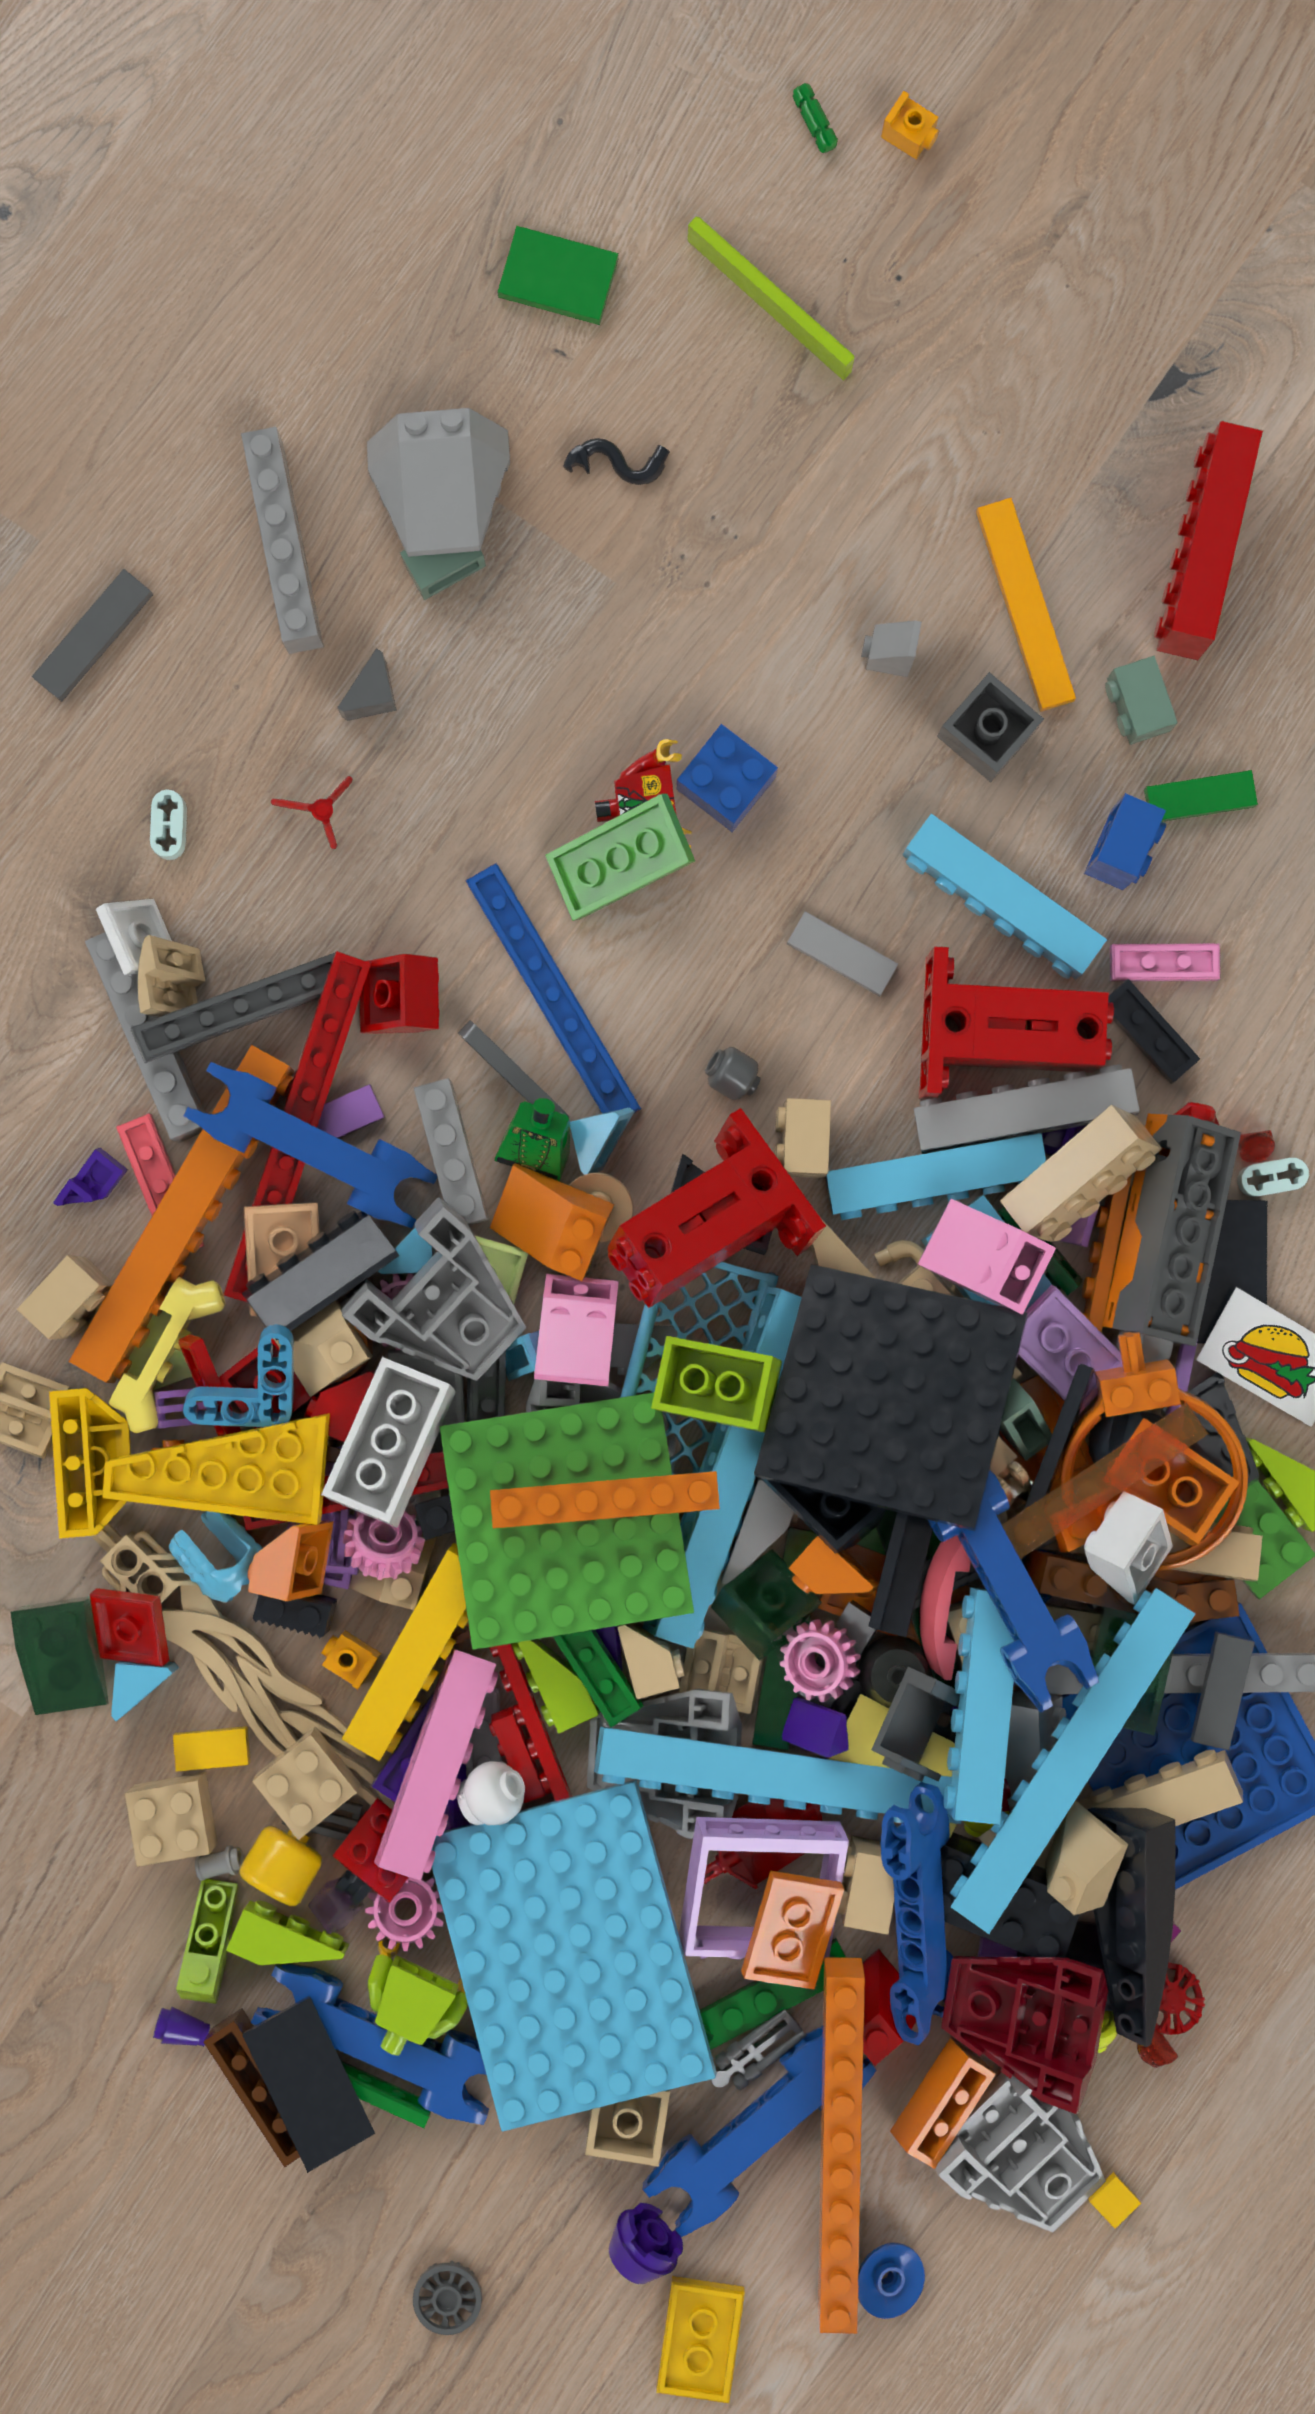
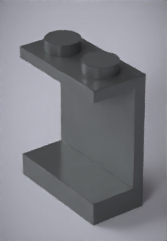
(912, 1723)

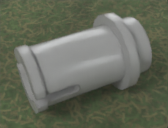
(219, 1863)

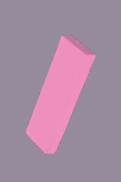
(1165, 962)

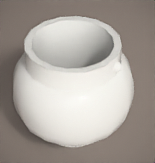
(491, 1794)

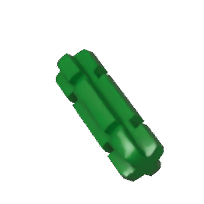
(815, 118)

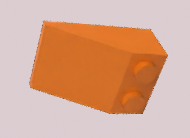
(551, 1221)
(1187, 1491)

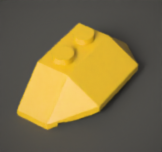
(83, 1439)

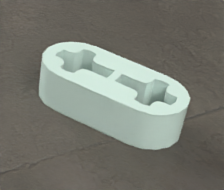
(159, 824)
(1271, 1169)

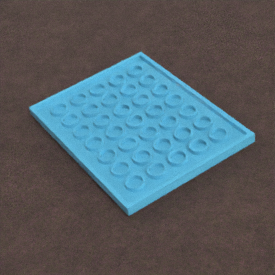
(570, 1957)

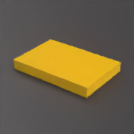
(700, 2339)

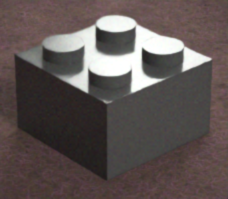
(990, 727)

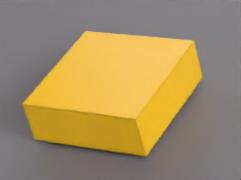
(1114, 2200)

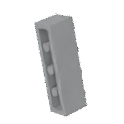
(451, 1150)

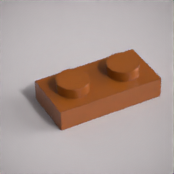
(1209, 1598)

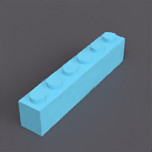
(1003, 897)
(932, 1175)
(982, 1715)

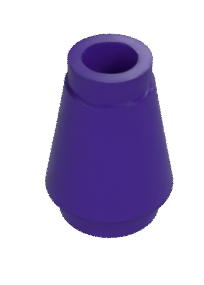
(180, 2028)

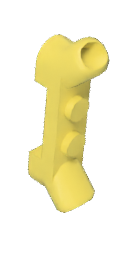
(185, 1303)

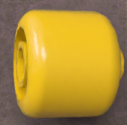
(281, 1865)

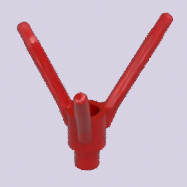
(320, 809)

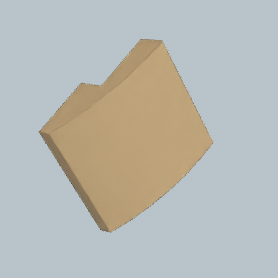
(167, 976)
(26, 1410)
(723, 1665)

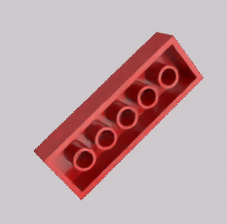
(1208, 540)

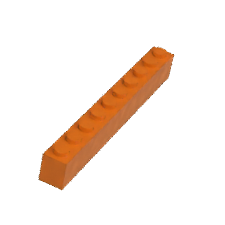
(170, 1237)
(840, 2144)

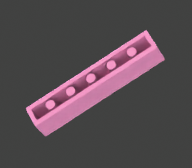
(435, 1765)

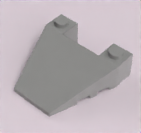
(449, 1309)

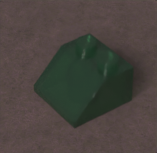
(764, 1604)

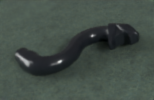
(651, 471)

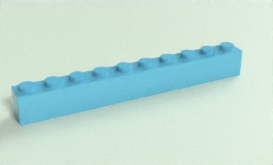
(734, 1456)
(1072, 1759)
(756, 1773)

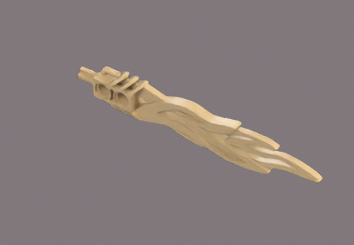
(202, 1614)

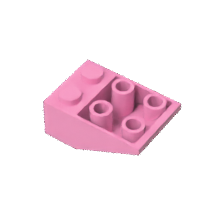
(986, 1256)
(576, 1330)

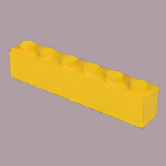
(411, 1662)

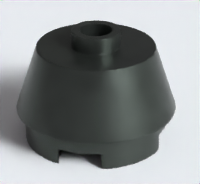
(885, 1665)

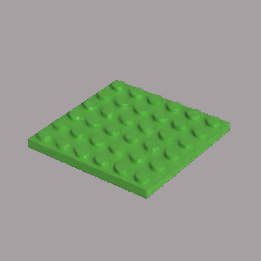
(565, 1574)

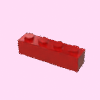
(514, 1748)

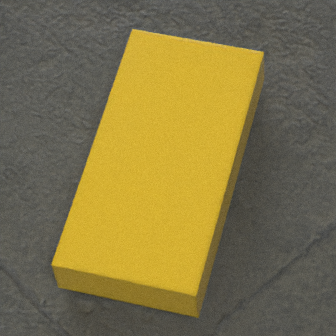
(211, 1748)

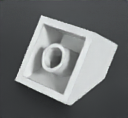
(1129, 1545)

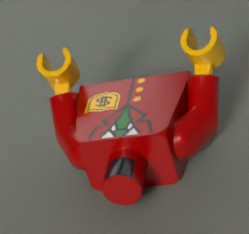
(641, 782)

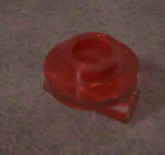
(1256, 1146)
(1158, 2053)

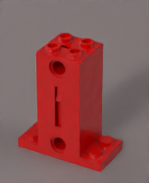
(1007, 1027)
(714, 1217)

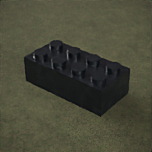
(1032, 1920)

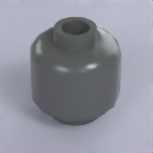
(732, 1073)

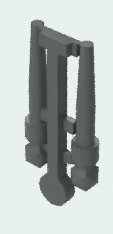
(740, 2058)

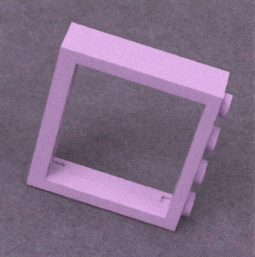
(751, 1836)

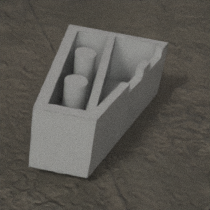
(1027, 1736)

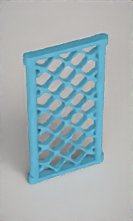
(646, 1326)

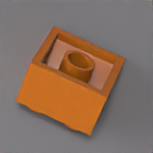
(292, 1563)
(830, 1573)

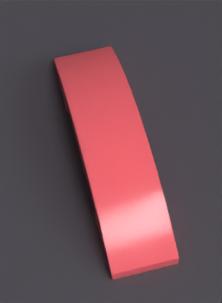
(935, 1605)

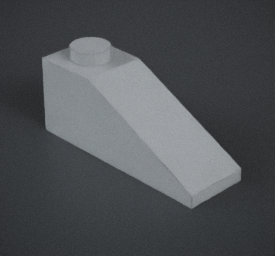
(762, 1525)

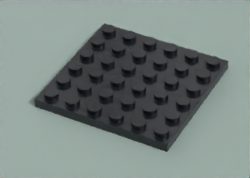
(892, 1396)

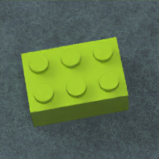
(716, 1384)

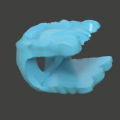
(214, 1583)

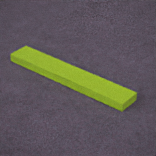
(770, 298)

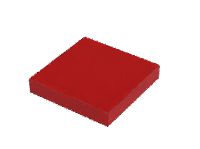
(129, 1627)

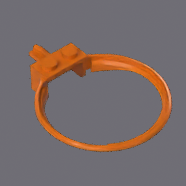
(1152, 1386)

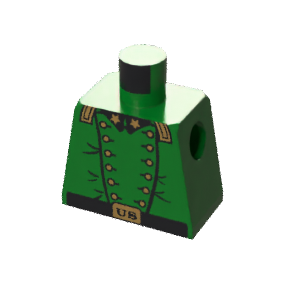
(537, 1139)

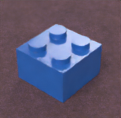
(726, 778)
(1125, 842)

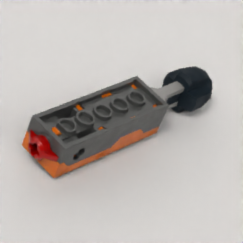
(1168, 1246)

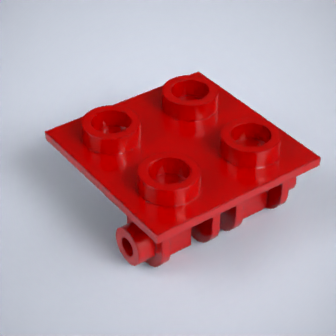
(360, 1850)

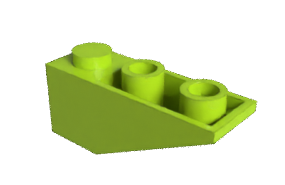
(1289, 1481)
(560, 1687)
(276, 1939)
(207, 1942)

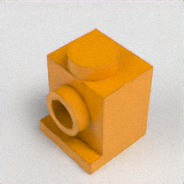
(910, 126)
(363, 1658)

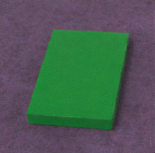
(558, 275)

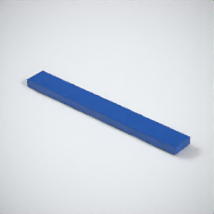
(551, 991)

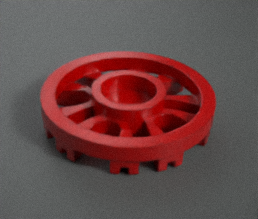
(1175, 1999)

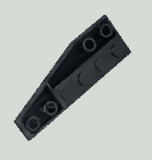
(1138, 1919)

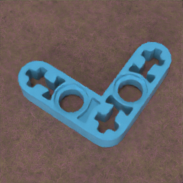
(258, 1400)

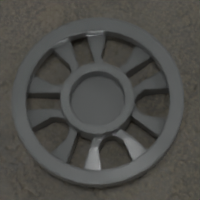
(447, 2298)

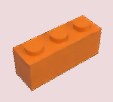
(942, 2103)

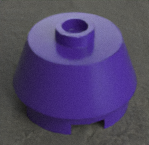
(644, 2245)

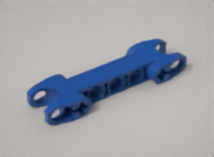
(252, 1116)
(1036, 1636)
(914, 1862)
(434, 2065)
(711, 2168)

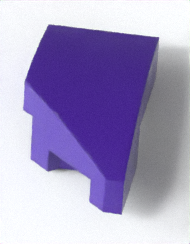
(93, 1181)

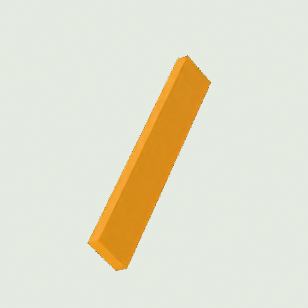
(1025, 604)

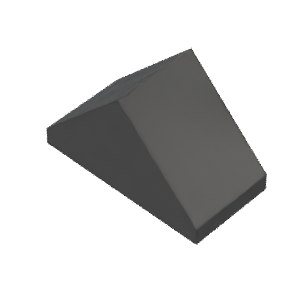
(370, 692)

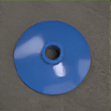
(901, 2287)

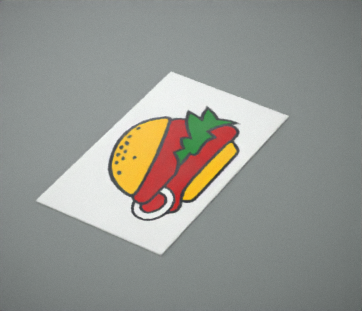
(1264, 1355)

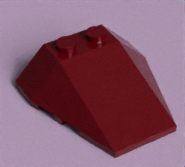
(1030, 2019)

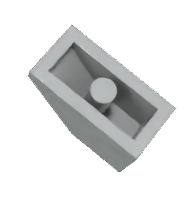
(892, 647)

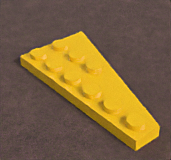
(249, 1473)

